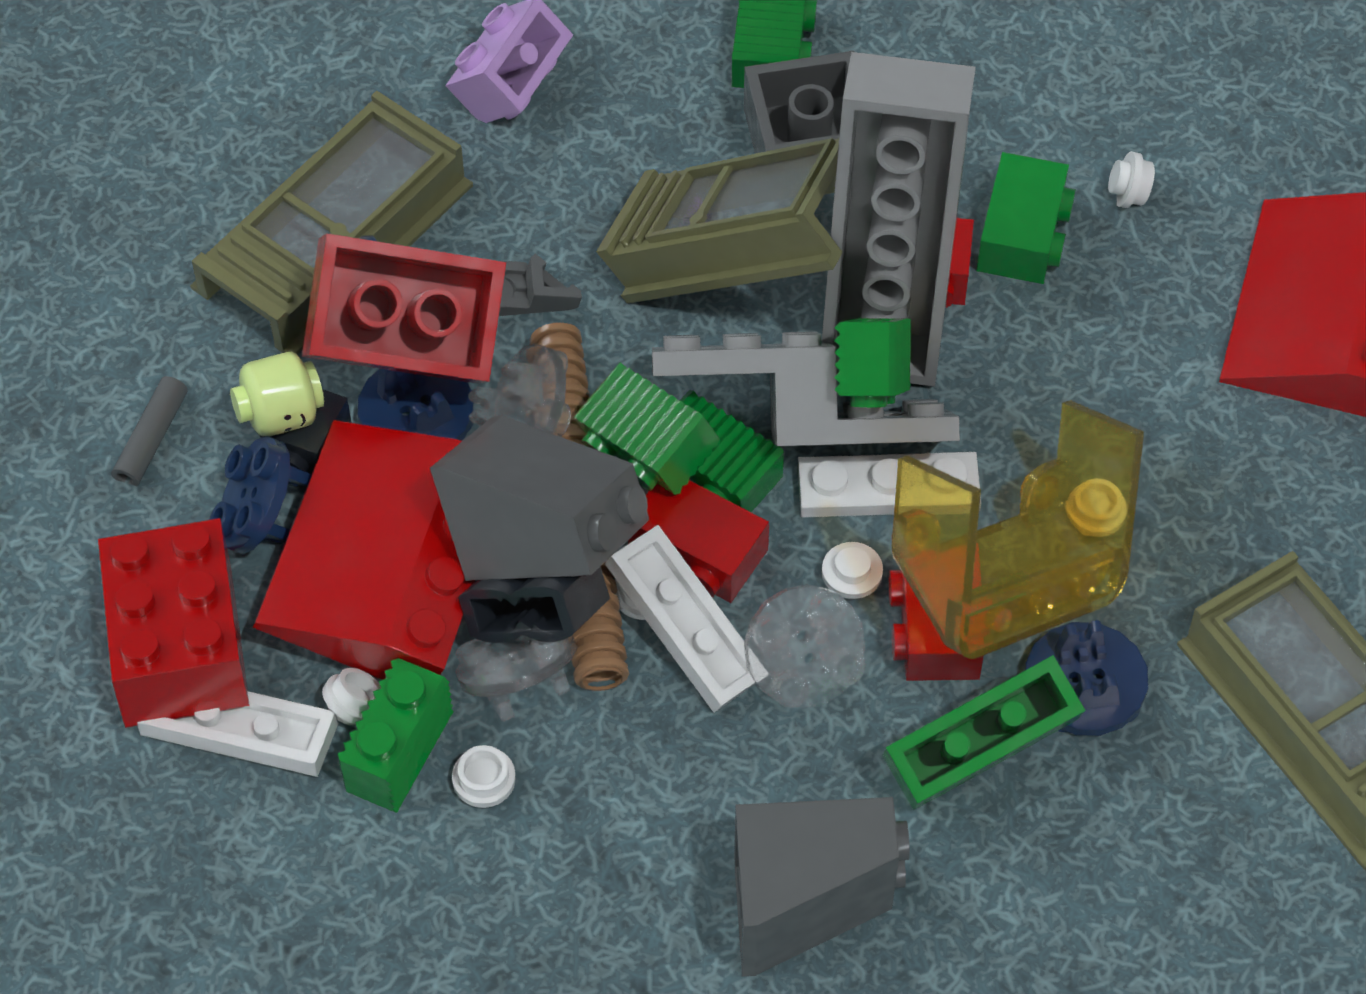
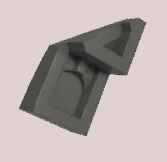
(534, 290)

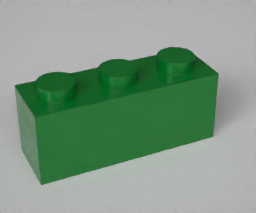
(983, 732)

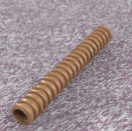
(600, 639)

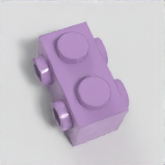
(508, 60)

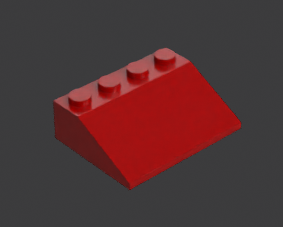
(1304, 304)
(370, 556)

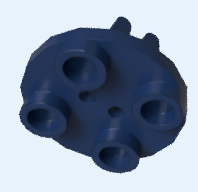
(392, 393)
(256, 493)
(1096, 649)

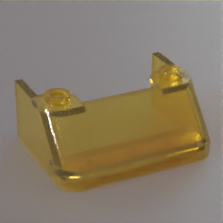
(1033, 569)

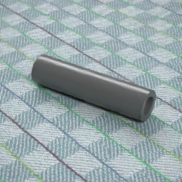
(150, 430)

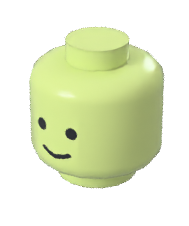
(277, 394)

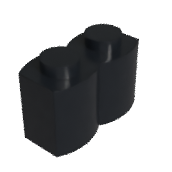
(532, 607)

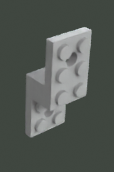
(804, 390)

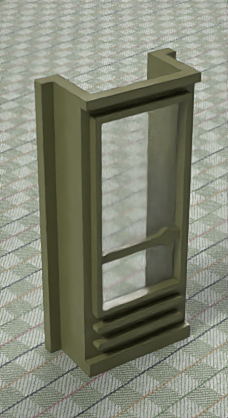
(374, 177)
(725, 223)
(1295, 683)

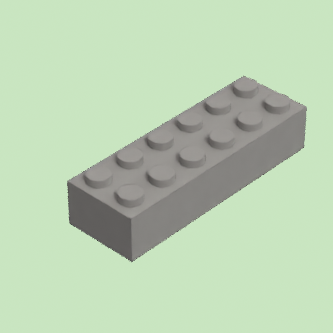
(898, 197)

